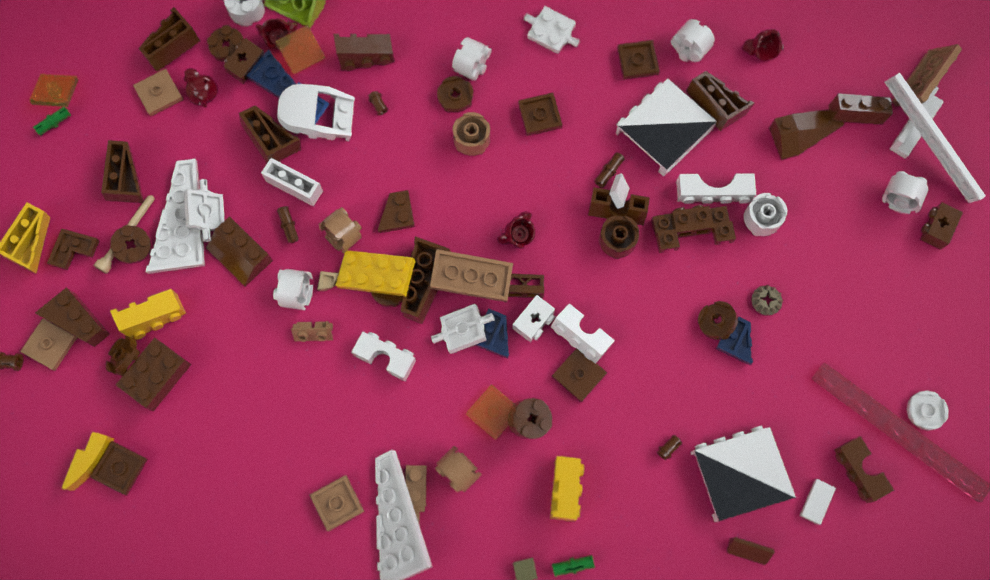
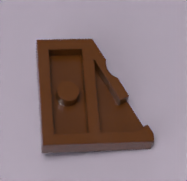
(397, 213)

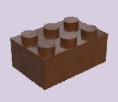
(153, 374)

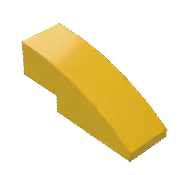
(86, 461)

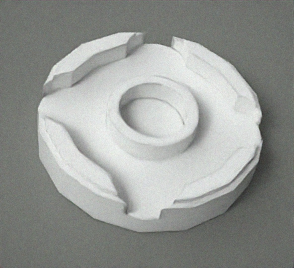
(927, 410)

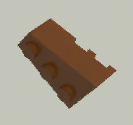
(73, 316)

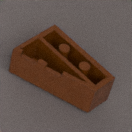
(169, 41)
(363, 51)
(718, 100)
(267, 136)
(120, 174)

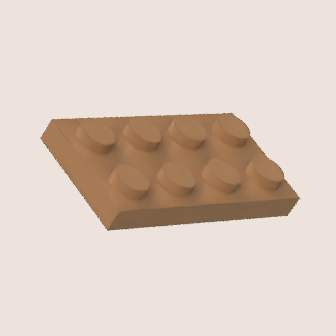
(931, 70)
(471, 275)

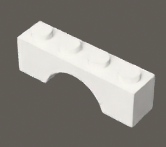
(692, 189)

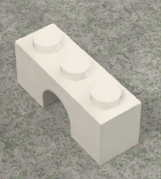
(591, 345)
(370, 346)

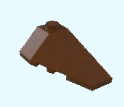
(800, 131)

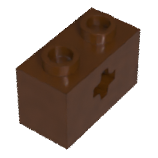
(243, 50)
(941, 225)

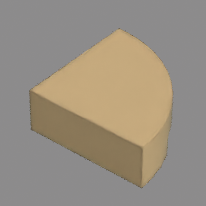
(327, 280)

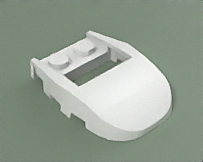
(298, 111)

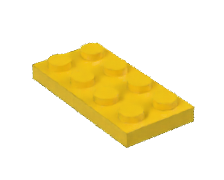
(375, 273)

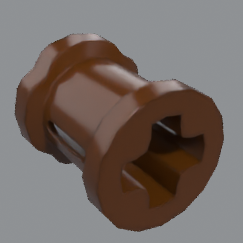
(11, 361)

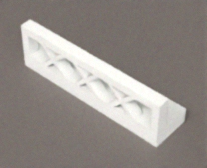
(910, 135)

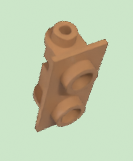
(304, 332)

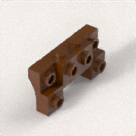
(692, 222)

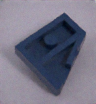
(496, 335)
(738, 343)

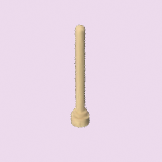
(104, 263)

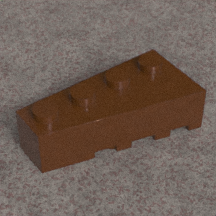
(419, 295)

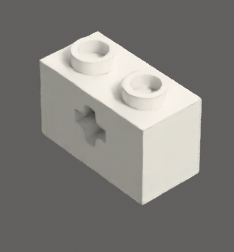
(537, 308)

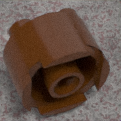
(619, 226)
(540, 422)

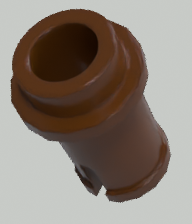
(376, 100)
(669, 447)

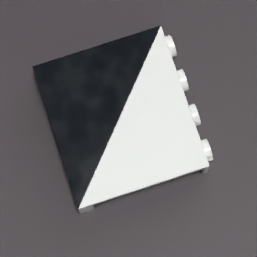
(666, 125)
(743, 473)

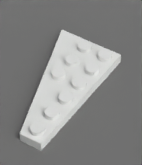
(176, 244)
(398, 530)

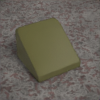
(525, 569)

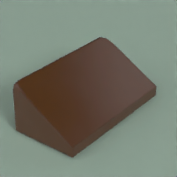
(749, 550)

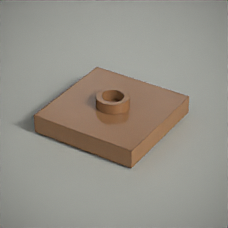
(158, 92)
(48, 344)
(337, 503)

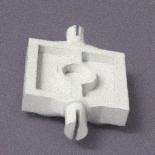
(551, 30)
(203, 209)
(463, 328)

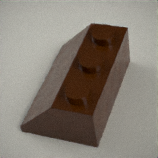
(238, 251)

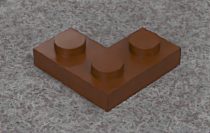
(68, 244)

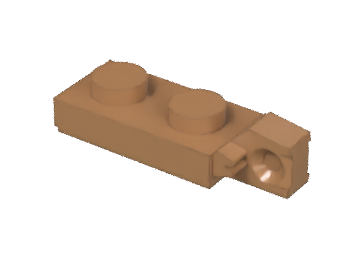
(417, 487)

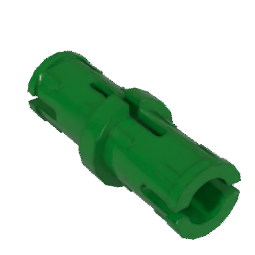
(52, 121)
(573, 565)

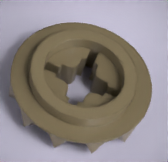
(761, 305)

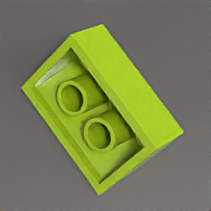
(299, 10)

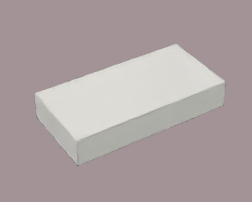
(619, 191)
(817, 501)

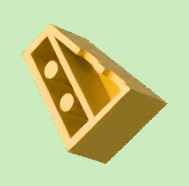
(26, 238)
(149, 315)
(566, 489)

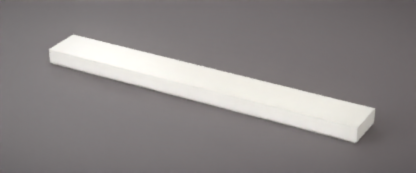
(934, 138)

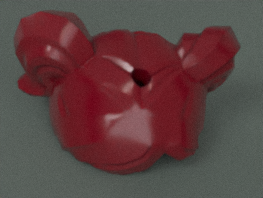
(273, 29)
(765, 45)
(199, 87)
(518, 225)

